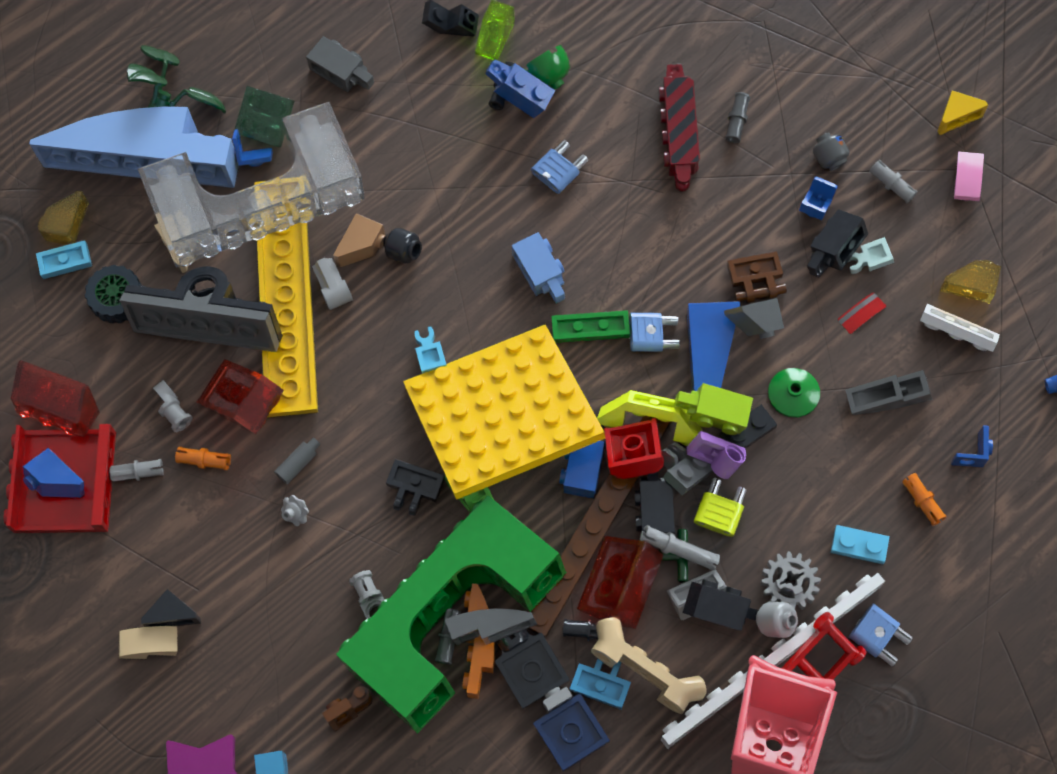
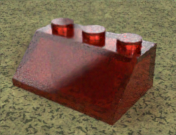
(53, 399)
(620, 580)

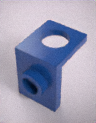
(252, 157)
(985, 448)

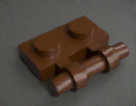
(753, 270)
(344, 711)

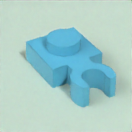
(429, 354)

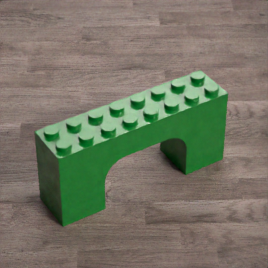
(481, 550)

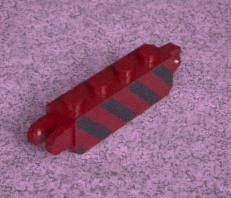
(680, 126)

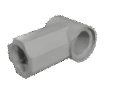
(333, 287)

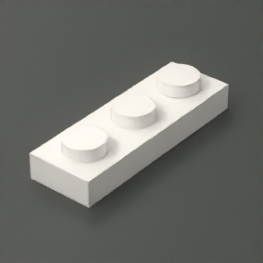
(959, 328)

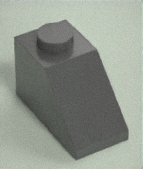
(757, 318)

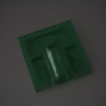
(262, 116)

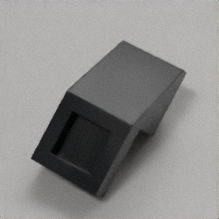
(455, 21)

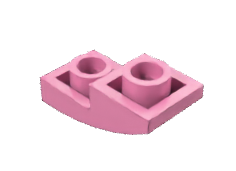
(968, 176)

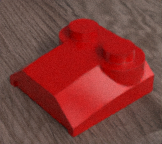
(634, 449)

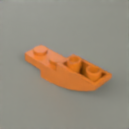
(480, 655)

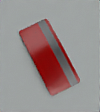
(861, 312)

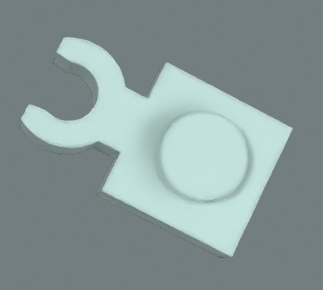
(874, 255)

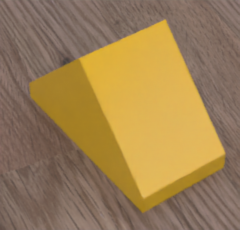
(960, 111)

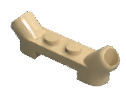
(613, 648)

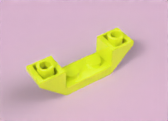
(644, 404)

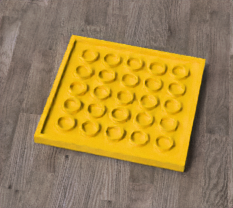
(503, 411)

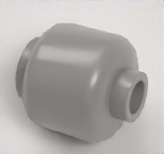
(777, 619)

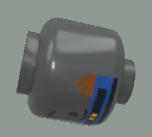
(831, 151)

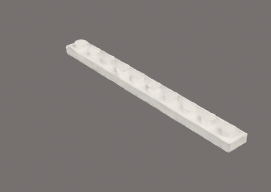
(781, 651)

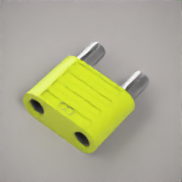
(719, 512)

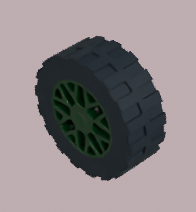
(105, 291)

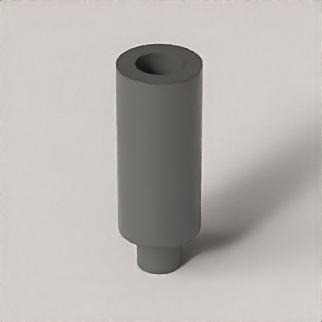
(297, 461)

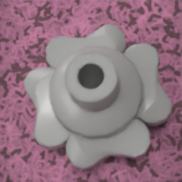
(294, 510)

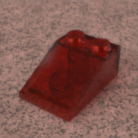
(240, 396)

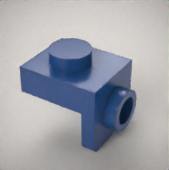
(818, 198)

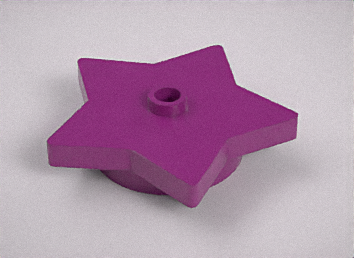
(210, 759)

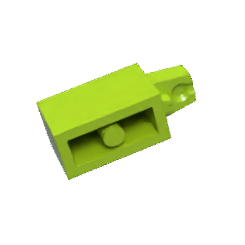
(716, 408)

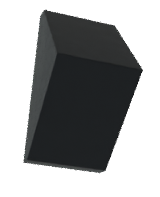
(169, 612)

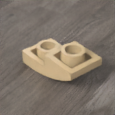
(146, 641)

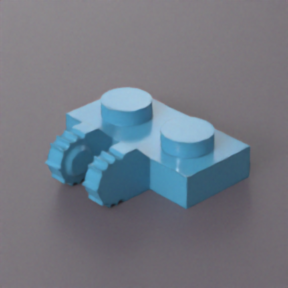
(601, 685)

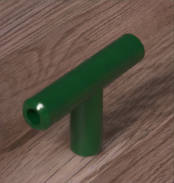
(682, 564)

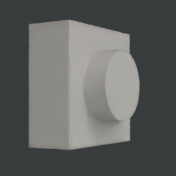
(556, 698)

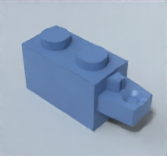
(539, 266)

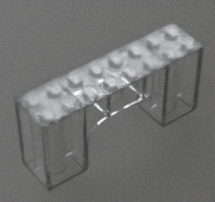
(205, 223)

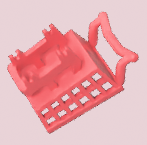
(782, 709)

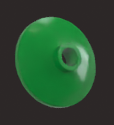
(792, 403)

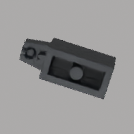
(836, 242)
(655, 504)
(718, 606)

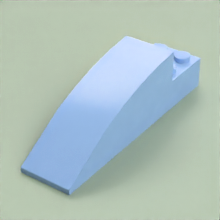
(136, 138)

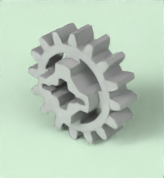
(800, 576)

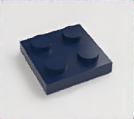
(571, 732)

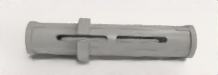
(676, 546)

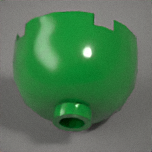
(550, 67)

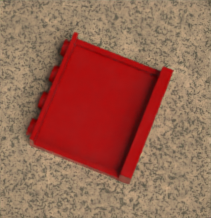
(87, 457)

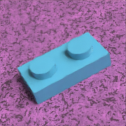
(64, 259)
(860, 544)

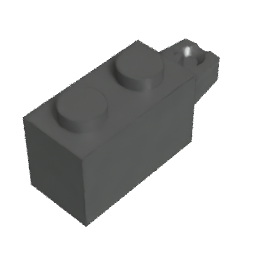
(338, 65)

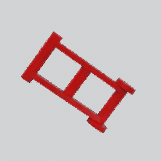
(824, 625)

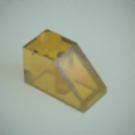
(64, 219)
(974, 281)

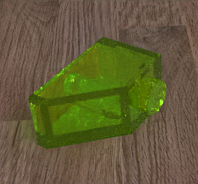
(495, 30)

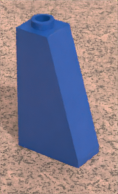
(709, 341)

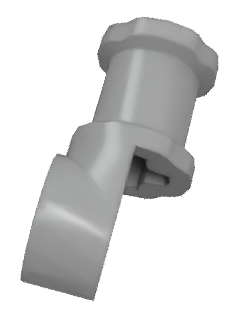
(171, 408)
(370, 598)

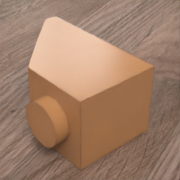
(359, 241)

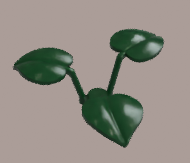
(162, 98)

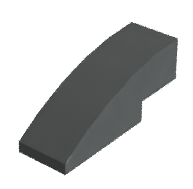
(889, 393)
(489, 624)

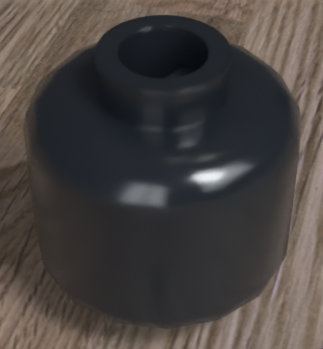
(402, 245)

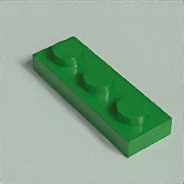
(590, 326)

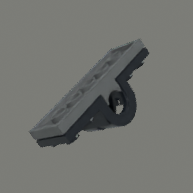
(202, 316)

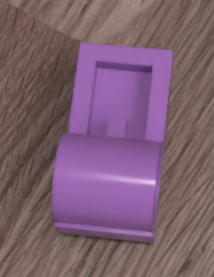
(721, 454)

